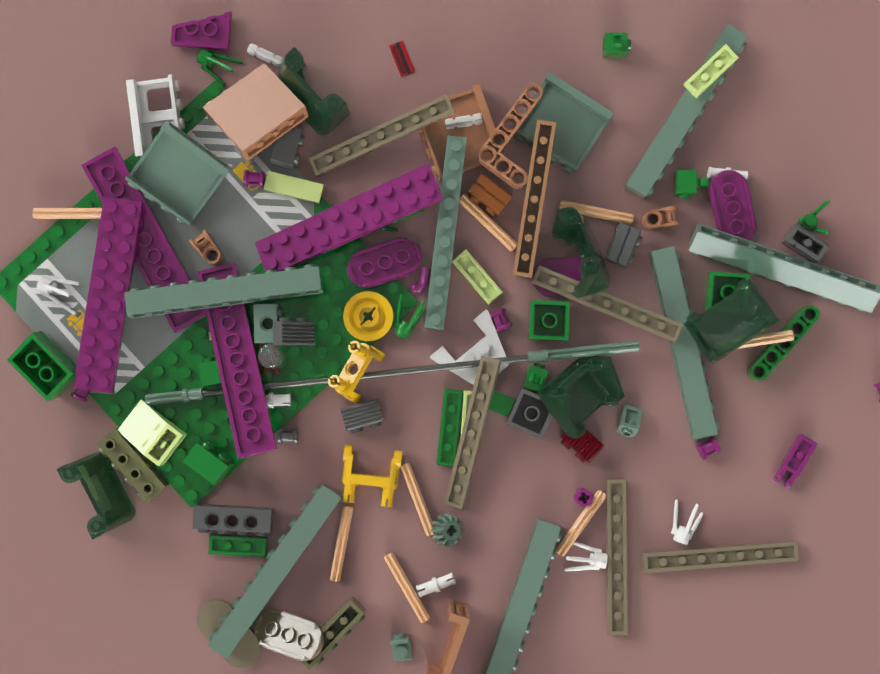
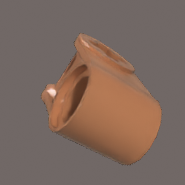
(664, 217)
(205, 246)

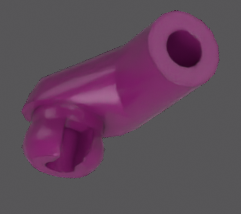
(424, 281)

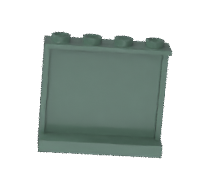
(577, 119)
(178, 173)

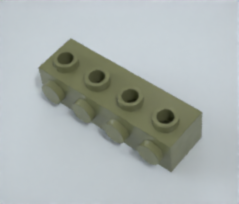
(133, 465)
(338, 626)

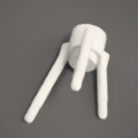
(49, 286)
(684, 534)
(596, 560)

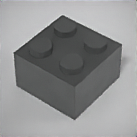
(529, 414)

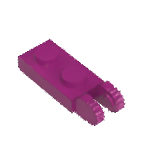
(795, 459)

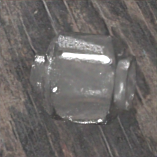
(271, 361)

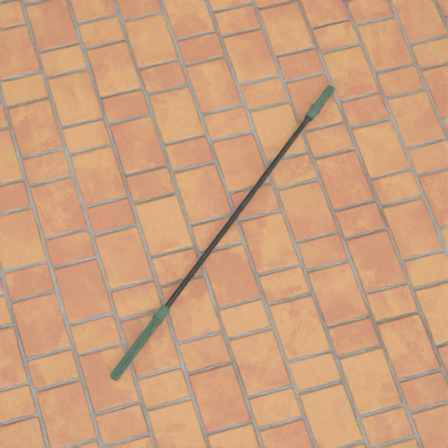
(533, 357)

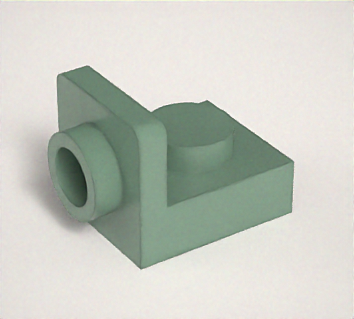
(629, 421)
(401, 647)

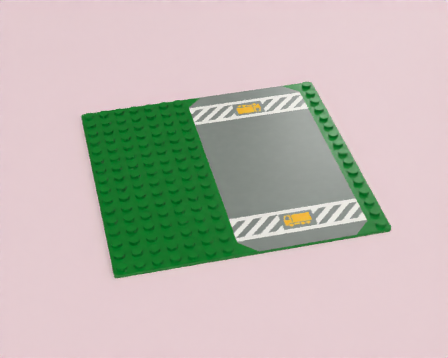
(165, 361)

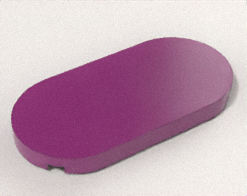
(732, 204)
(384, 262)
(565, 266)

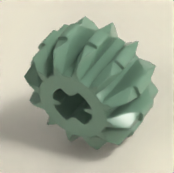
(442, 535)

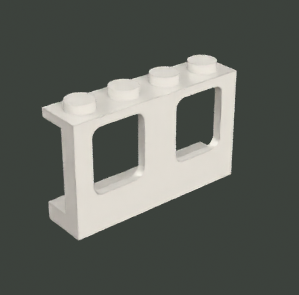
(144, 120)

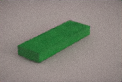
(238, 545)

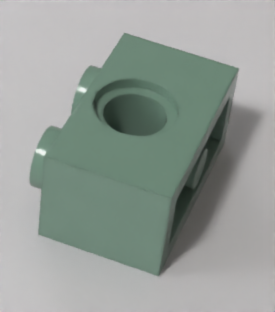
(261, 314)

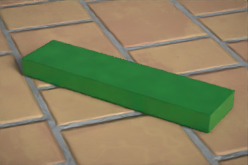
(449, 427)

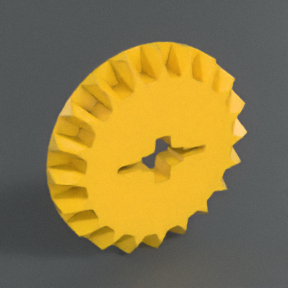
(354, 317)

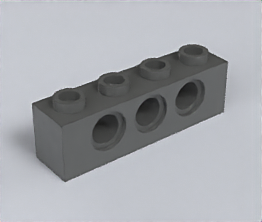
(202, 521)

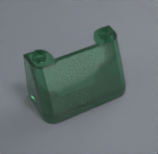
(323, 114)
(576, 230)
(731, 321)
(581, 391)
(104, 491)

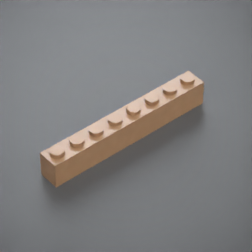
(534, 198)

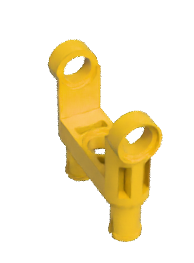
(361, 356)
(386, 483)

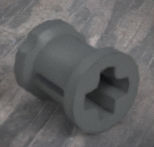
(287, 436)

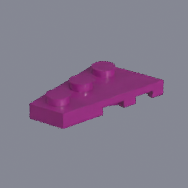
(203, 34)

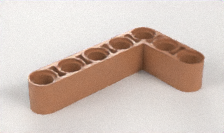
(507, 134)

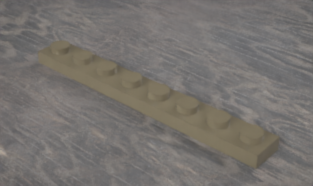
(382, 135)
(609, 305)
(472, 432)
(720, 556)
(617, 557)

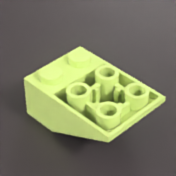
(151, 433)

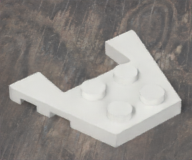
(487, 346)

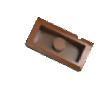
(489, 195)

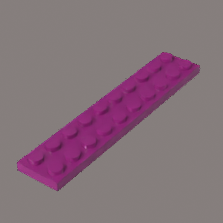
(350, 220)
(154, 252)
(106, 296)
(239, 373)

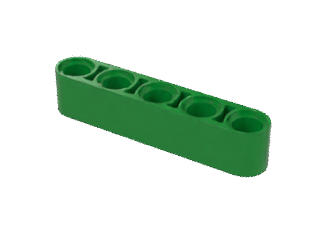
(775, 348)

